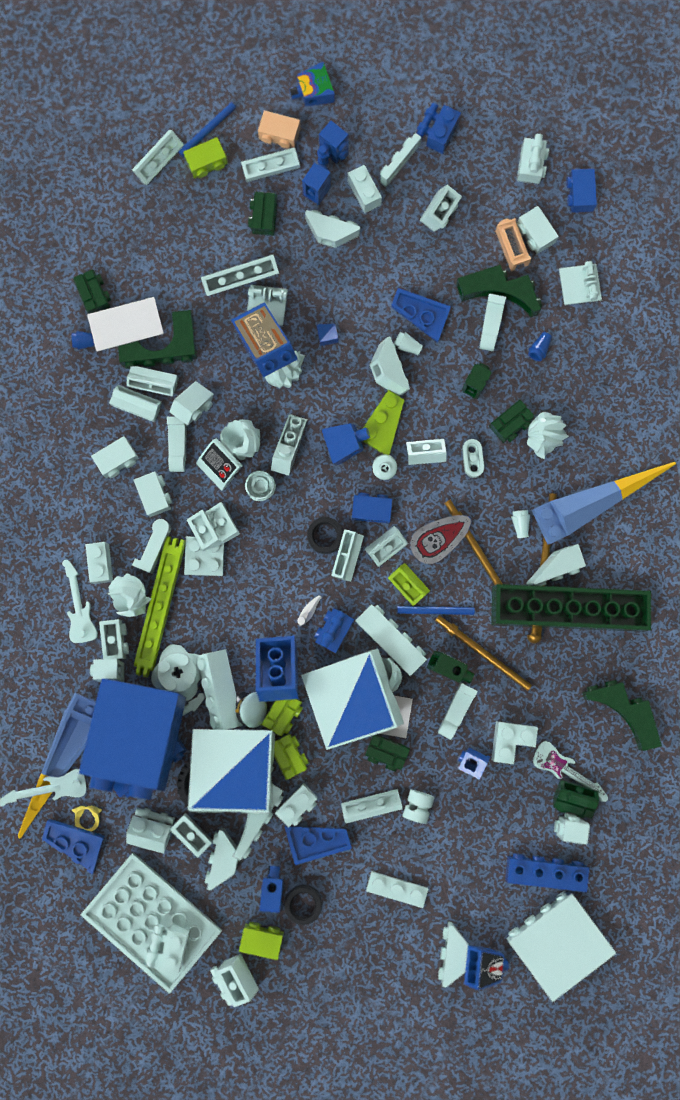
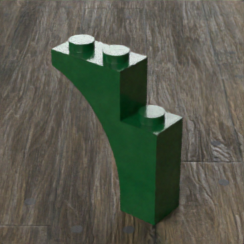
(495, 282)
(636, 714)

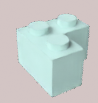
(508, 736)

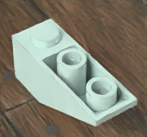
(288, 445)
(558, 563)

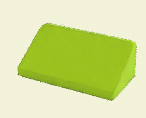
(408, 584)

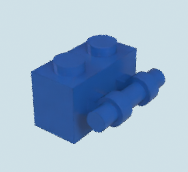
(442, 129)
(332, 144)
(334, 630)

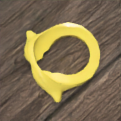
(95, 812)

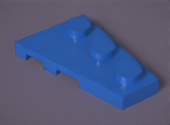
(422, 312)
(75, 842)
(316, 842)

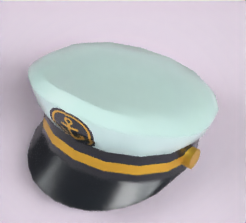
(250, 710)

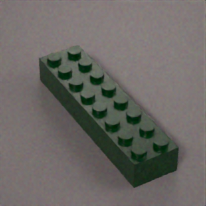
(571, 608)

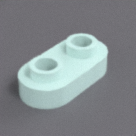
(473, 458)

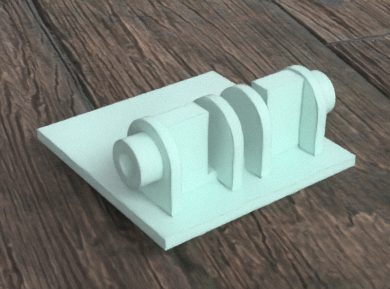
(580, 284)
(273, 297)

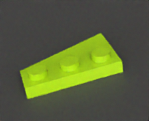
(384, 422)

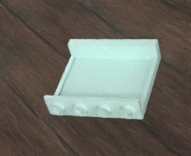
(560, 945)

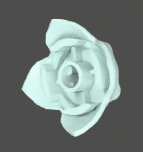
(163, 673)

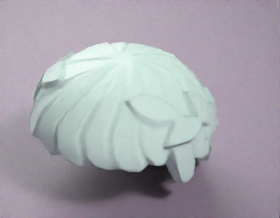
(260, 485)

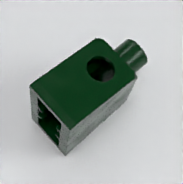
(444, 665)

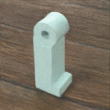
(492, 321)
(176, 444)
(154, 548)
(456, 710)

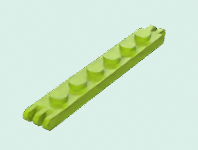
(159, 606)

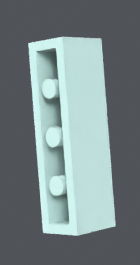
(239, 275)
(387, 636)
(218, 689)

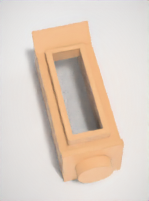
(512, 243)

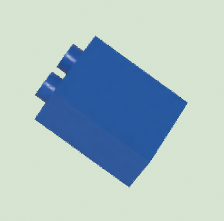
(132, 738)

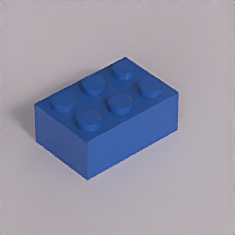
(276, 668)

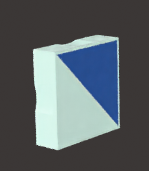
(352, 699)
(231, 771)

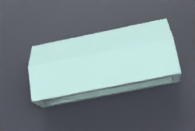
(152, 380)
(135, 403)
(347, 555)

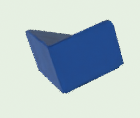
(327, 334)

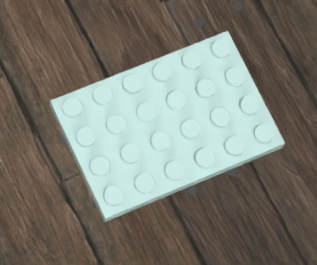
(134, 905)

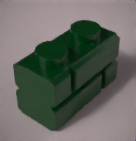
(264, 213)
(91, 291)
(476, 380)
(512, 421)
(386, 751)
(575, 799)

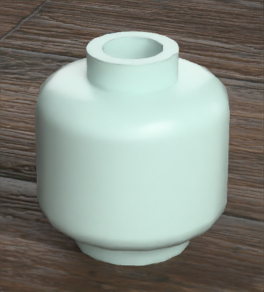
(386, 460)

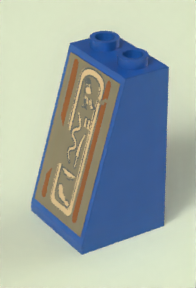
(264, 340)

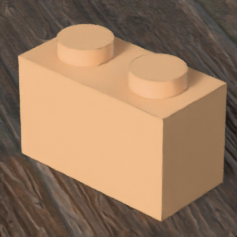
(279, 129)

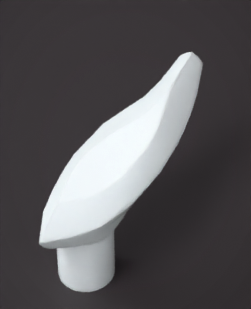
(308, 611)

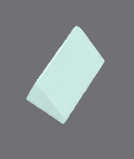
(426, 451)
(386, 546)

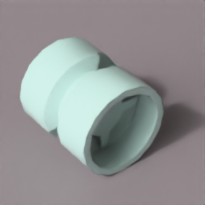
(418, 806)

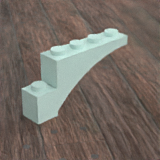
(253, 825)

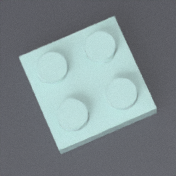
(203, 562)

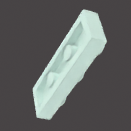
(157, 157)
(399, 159)
(270, 164)
(371, 806)
(397, 889)

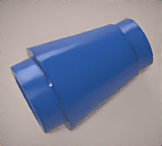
(82, 340)
(540, 347)

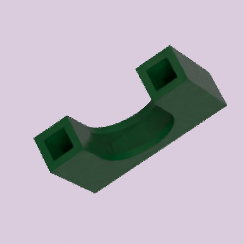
(180, 348)

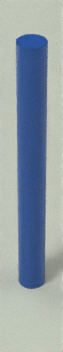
(208, 128)
(435, 610)

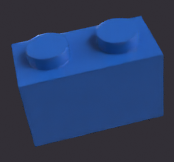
(316, 183)
(582, 190)
(372, 508)

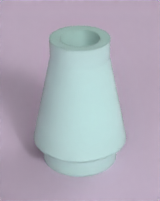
(407, 343)
(521, 523)

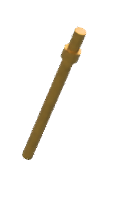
(475, 546)
(452, 629)

